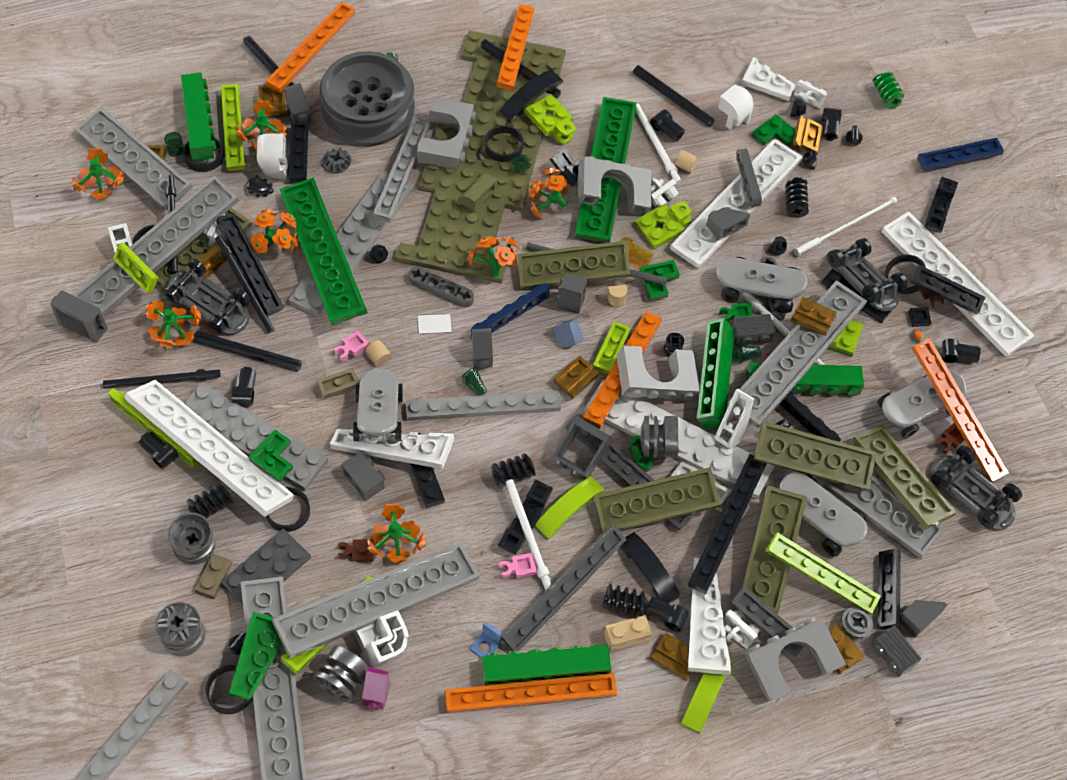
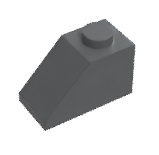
(296, 103)
(726, 222)
(482, 348)
(920, 615)

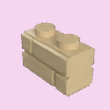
(627, 633)

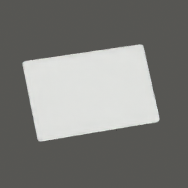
(434, 323)

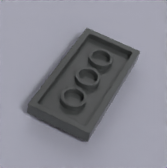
(276, 558)

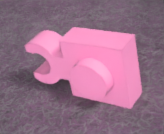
(352, 344)
(521, 565)

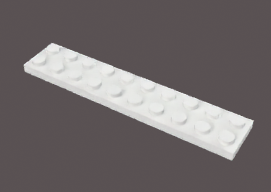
(770, 168)
(994, 318)
(695, 445)
(209, 447)

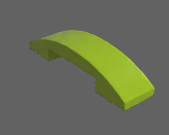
(567, 506)
(703, 700)

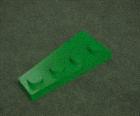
(256, 656)

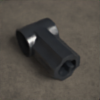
(831, 120)
(664, 122)
(953, 351)
(244, 390)
(161, 453)
(672, 616)

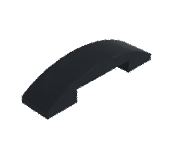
(528, 93)
(940, 204)
(533, 506)
(651, 568)

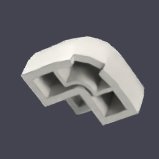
(737, 105)
(271, 155)
(383, 639)

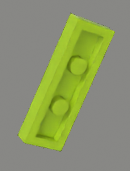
(135, 268)
(613, 343)

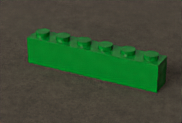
(197, 116)
(715, 373)
(825, 379)
(546, 665)

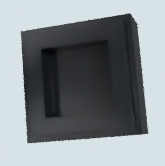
(919, 317)

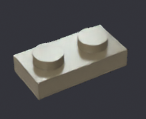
(338, 383)
(213, 575)

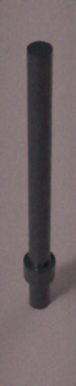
(170, 193)
(227, 254)
(200, 375)

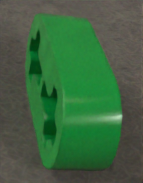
(637, 455)

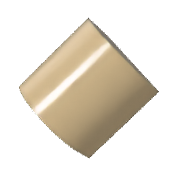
(686, 161)
(617, 295)
(378, 353)

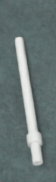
(670, 167)
(758, 305)
(542, 571)

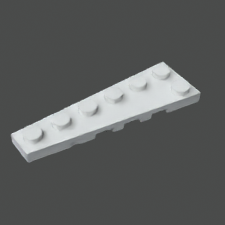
(416, 449)
(707, 633)

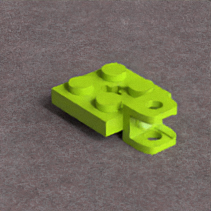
(557, 124)
(670, 218)

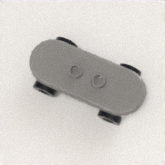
(761, 279)
(915, 403)
(378, 405)
(827, 513)

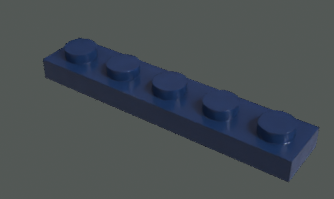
(960, 154)
(514, 310)

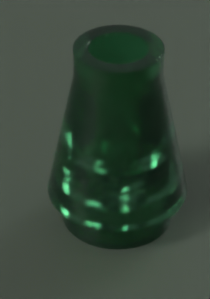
(743, 353)
(473, 380)

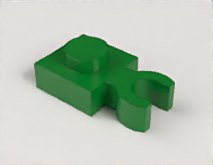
(736, 310)

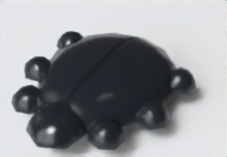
(259, 186)

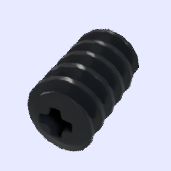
(797, 197)
(512, 468)
(209, 501)
(625, 600)

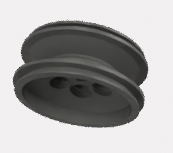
(367, 98)

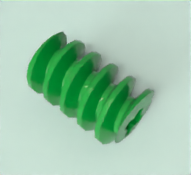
(888, 89)

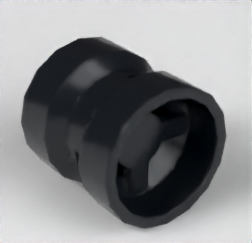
(673, 342)

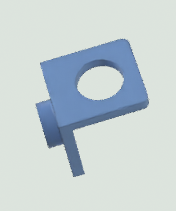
(490, 635)

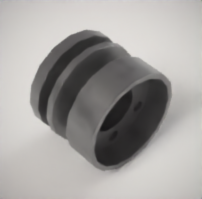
(660, 436)
(187, 529)
(182, 639)
(341, 674)

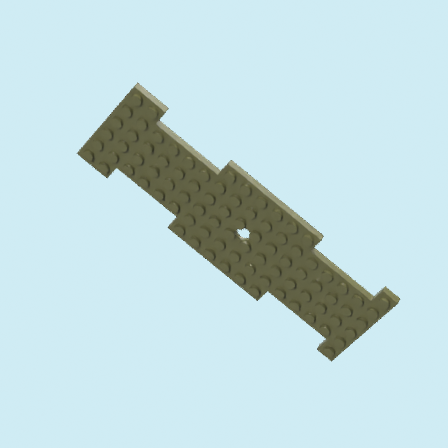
(450, 226)

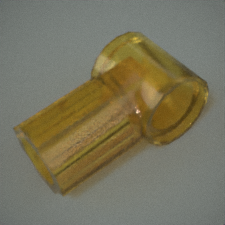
(637, 253)

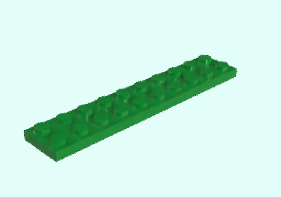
(610, 144)
(323, 252)

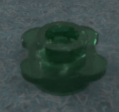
(521, 163)

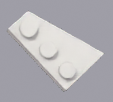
(762, 79)

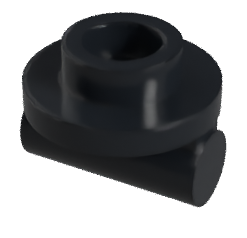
(798, 108)
(853, 136)
(810, 159)
(778, 246)
(378, 253)
(236, 643)

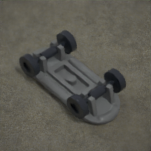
(865, 278)
(217, 307)
(974, 491)

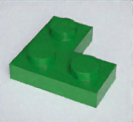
(774, 128)
(664, 269)
(268, 456)

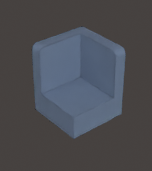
(568, 333)

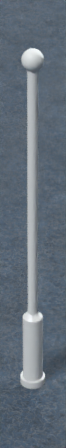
(798, 251)

